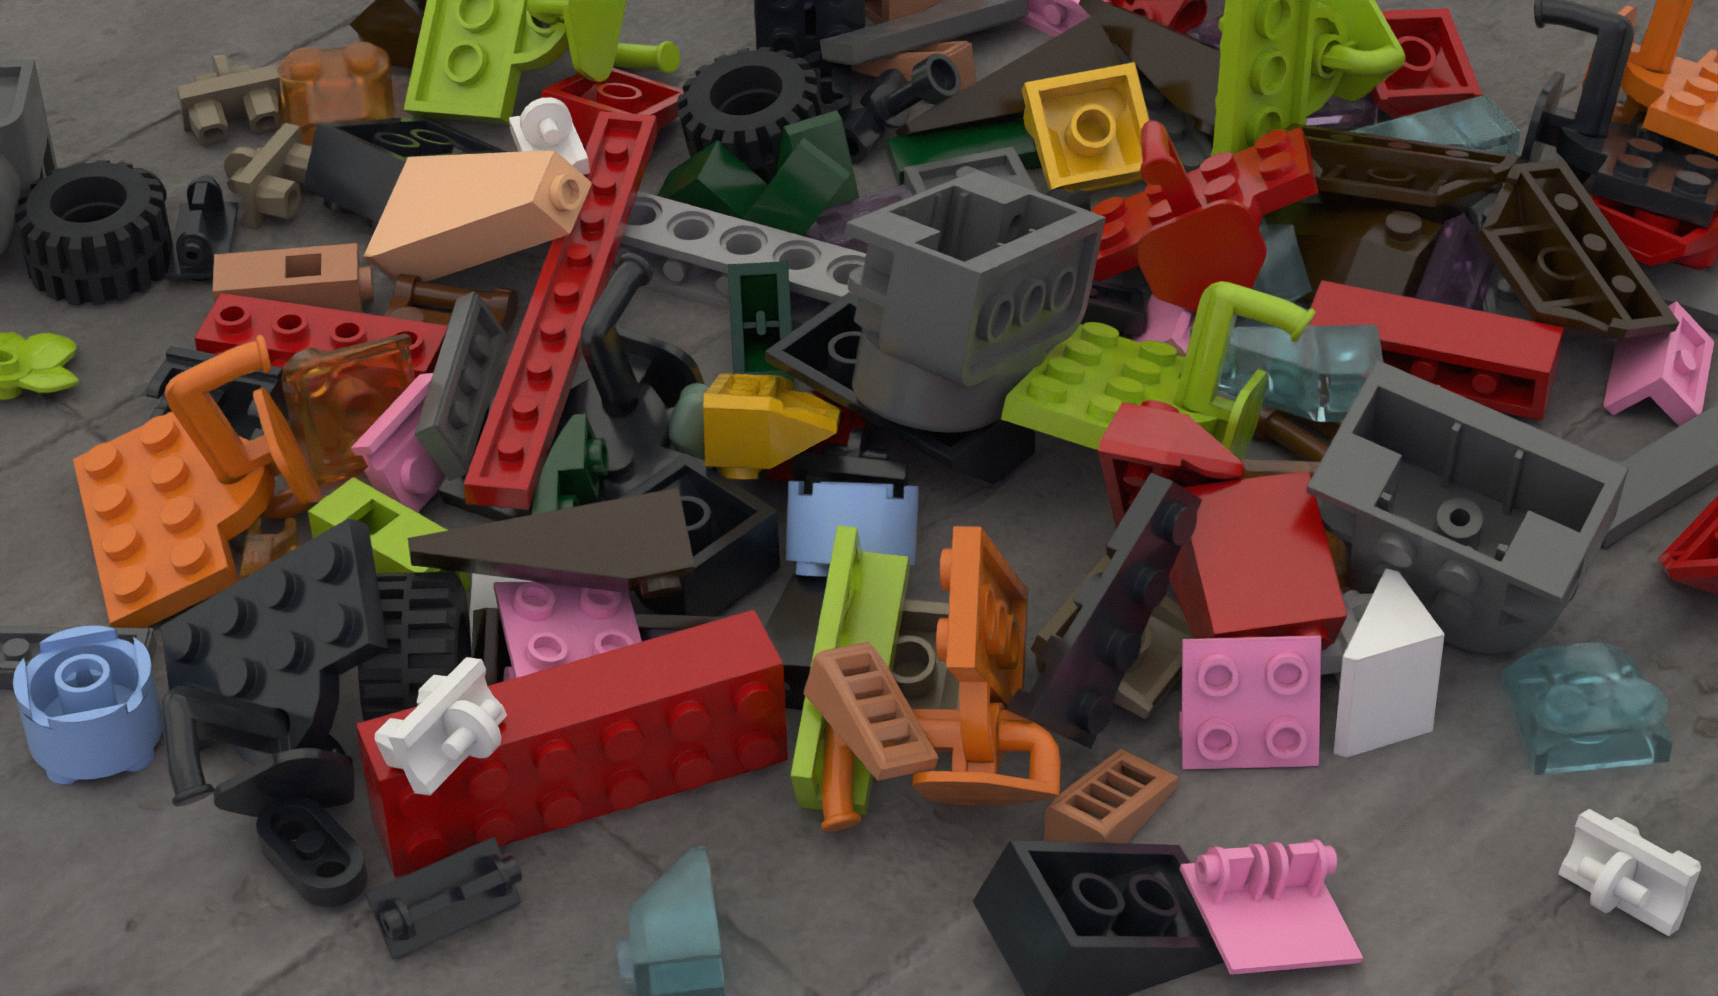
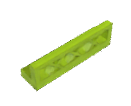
(859, 606)

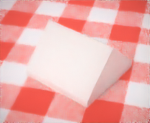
(1389, 671)

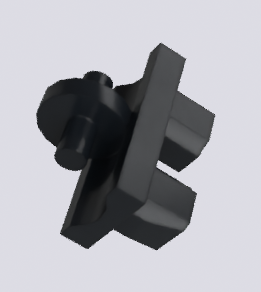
(850, 464)

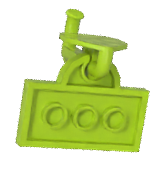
(476, 50)
(1290, 58)
(1097, 370)

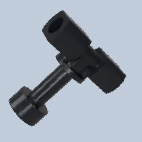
(891, 96)

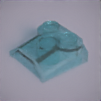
(1586, 709)

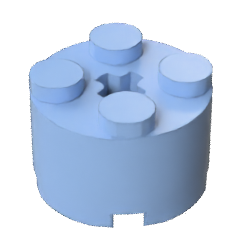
(882, 521)
(89, 704)

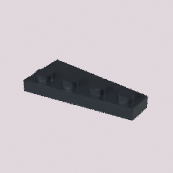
(1113, 610)

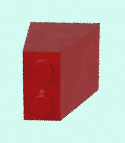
(1259, 563)

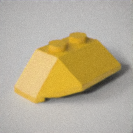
(761, 423)

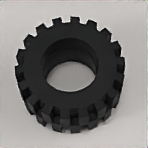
(747, 103)
(94, 232)
(425, 637)

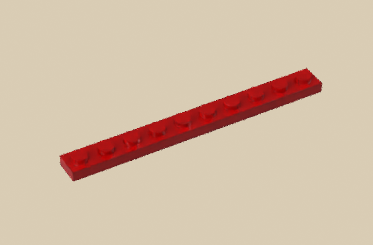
(549, 340)

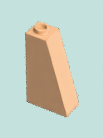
(474, 210)

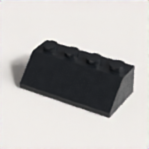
(824, 358)

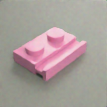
(395, 456)

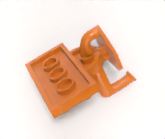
(1672, 90)
(182, 488)
(987, 656)

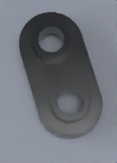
(322, 862)

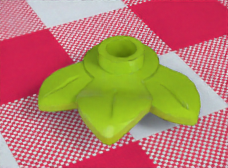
(35, 363)

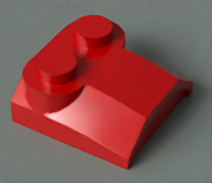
(1434, 65)
(618, 93)
(1660, 238)

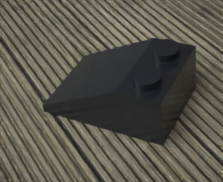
(361, 160)
(1094, 917)

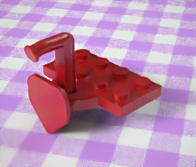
(1205, 221)

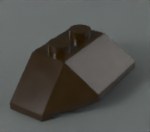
(1402, 173)
(1569, 258)

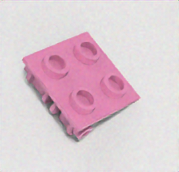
(561, 624)
(1250, 702)
(1271, 906)

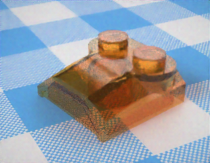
(335, 86)
(340, 396)

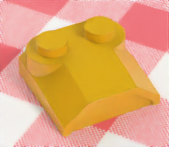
(1087, 127)

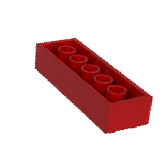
(594, 742)

